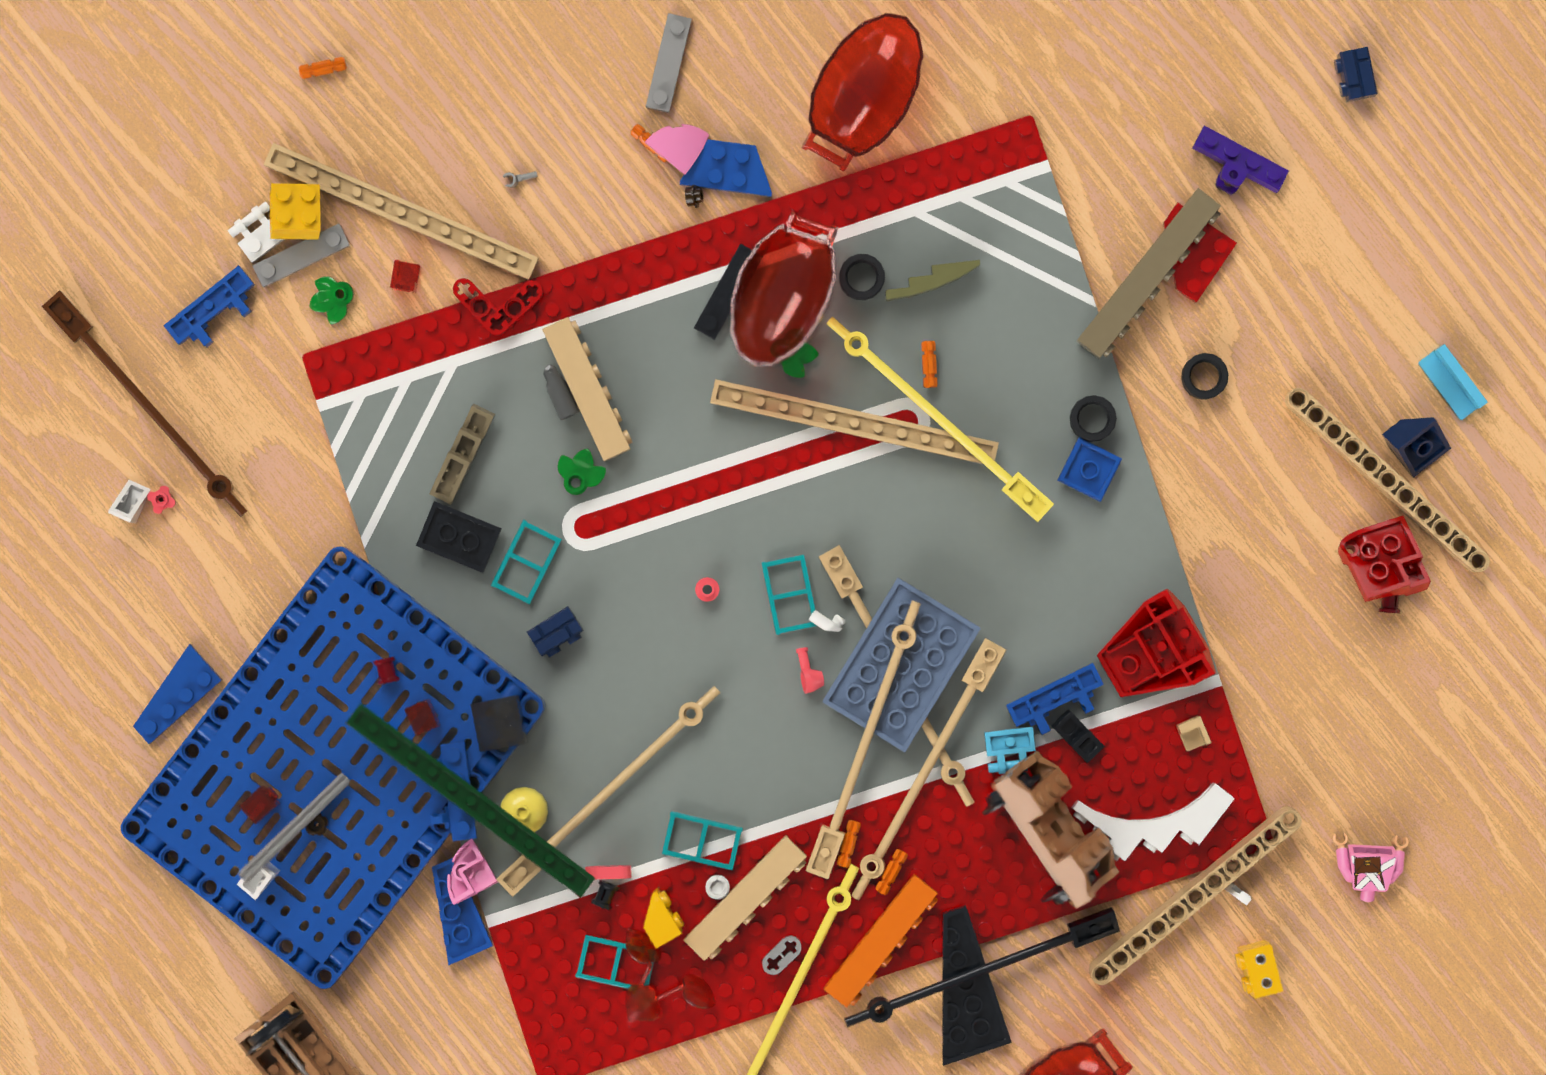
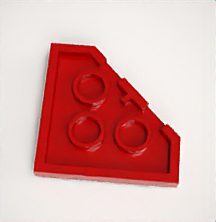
(1203, 262)

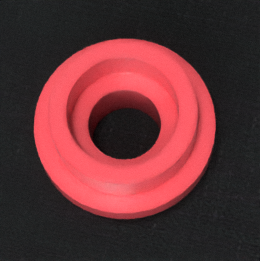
(699, 589)

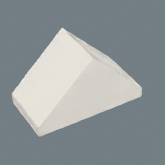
(130, 502)
(259, 881)

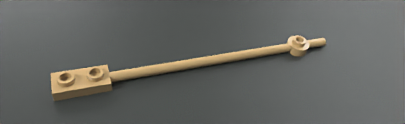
(847, 584)
(977, 677)
(830, 837)
(523, 870)

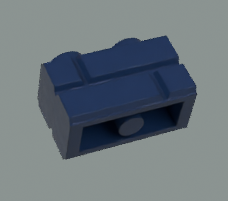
(1356, 74)
(555, 631)

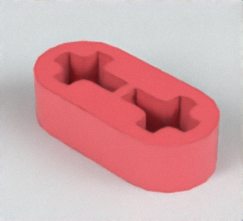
(610, 871)

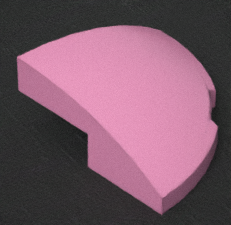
(678, 145)
(469, 873)

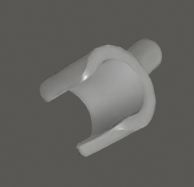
(518, 178)

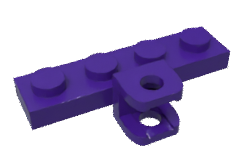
(1238, 163)

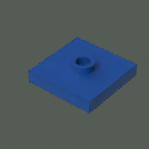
(1089, 469)

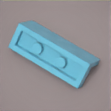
(1452, 382)

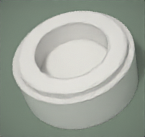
(717, 887)

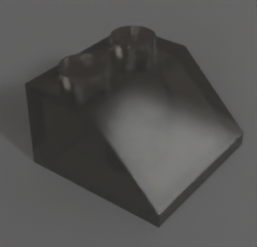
(499, 723)

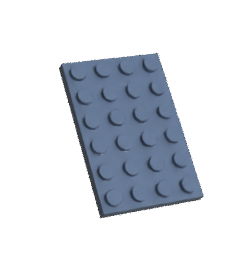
(922, 671)

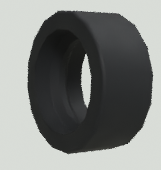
(843, 277)
(1186, 376)
(1111, 418)

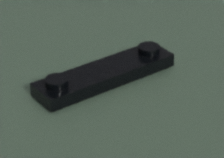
(718, 306)

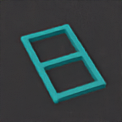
(542, 569)
(778, 630)
(697, 858)
(619, 945)

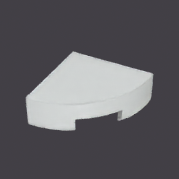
(1238, 893)

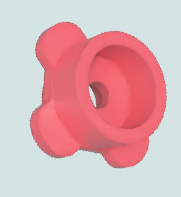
(167, 502)

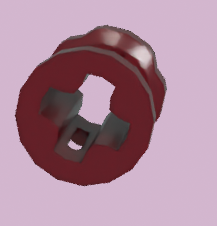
(1390, 604)
(386, 670)

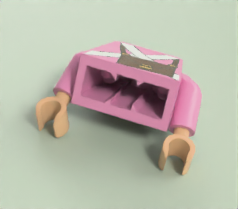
(1370, 866)

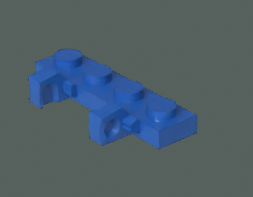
(194, 318)
(1036, 705)
(461, 824)

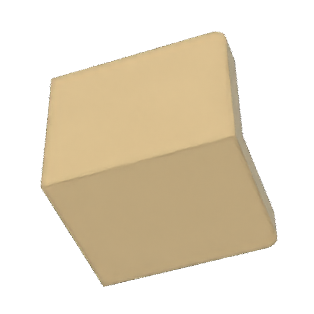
(1193, 733)

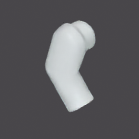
(825, 623)

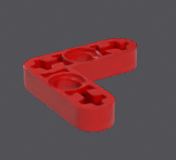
(493, 312)

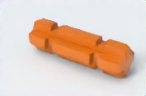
(322, 67)
(638, 132)
(929, 364)
(848, 843)
(891, 872)

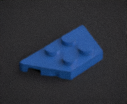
(728, 168)

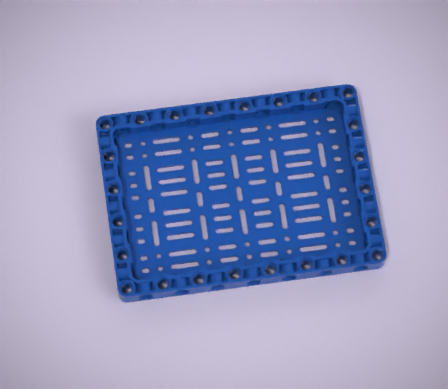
(243, 696)

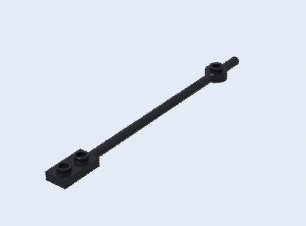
(1080, 933)

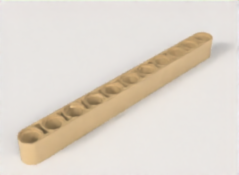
(1398, 483)
(1207, 893)

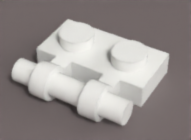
(258, 242)

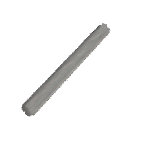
(294, 828)

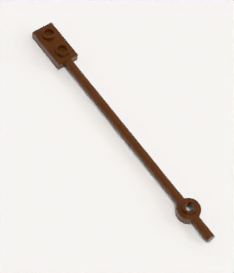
(77, 328)

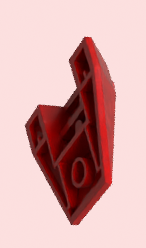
(1157, 649)

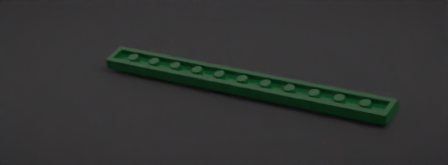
(470, 800)

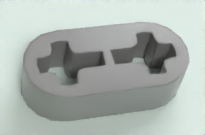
(786, 959)

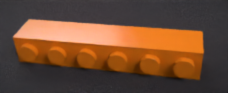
(880, 941)

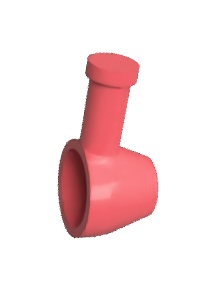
(810, 679)

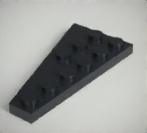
(971, 1009)

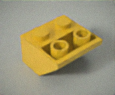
(661, 922)

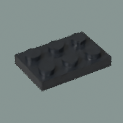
(458, 537)

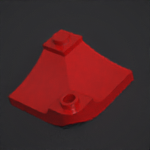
(1385, 560)

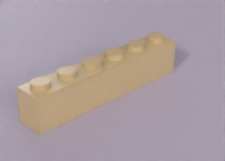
(586, 388)
(745, 898)

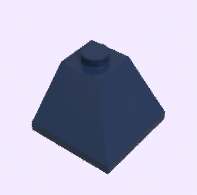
(1416, 443)

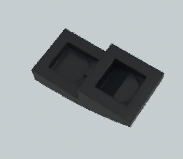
(1077, 736)

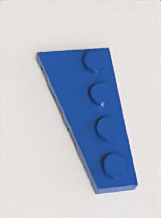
(179, 692)
(461, 922)

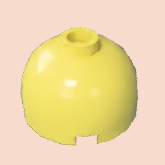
(527, 807)

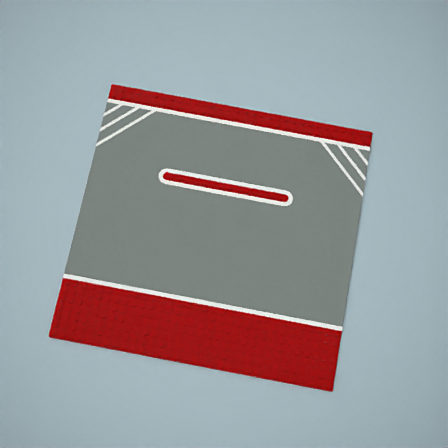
(737, 488)

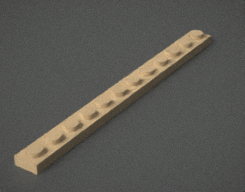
(401, 211)
(846, 421)

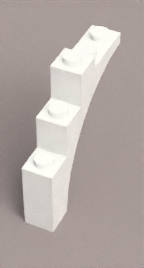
(1192, 820)

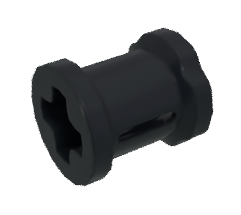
(605, 895)

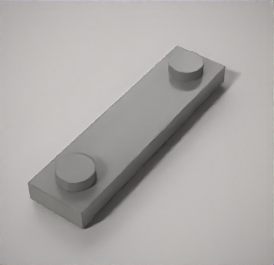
(668, 63)
(301, 256)

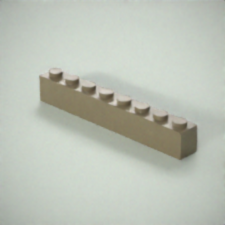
(1148, 273)

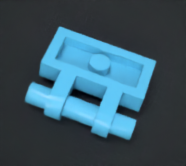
(1008, 742)

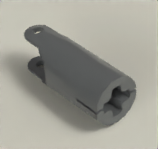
(560, 393)

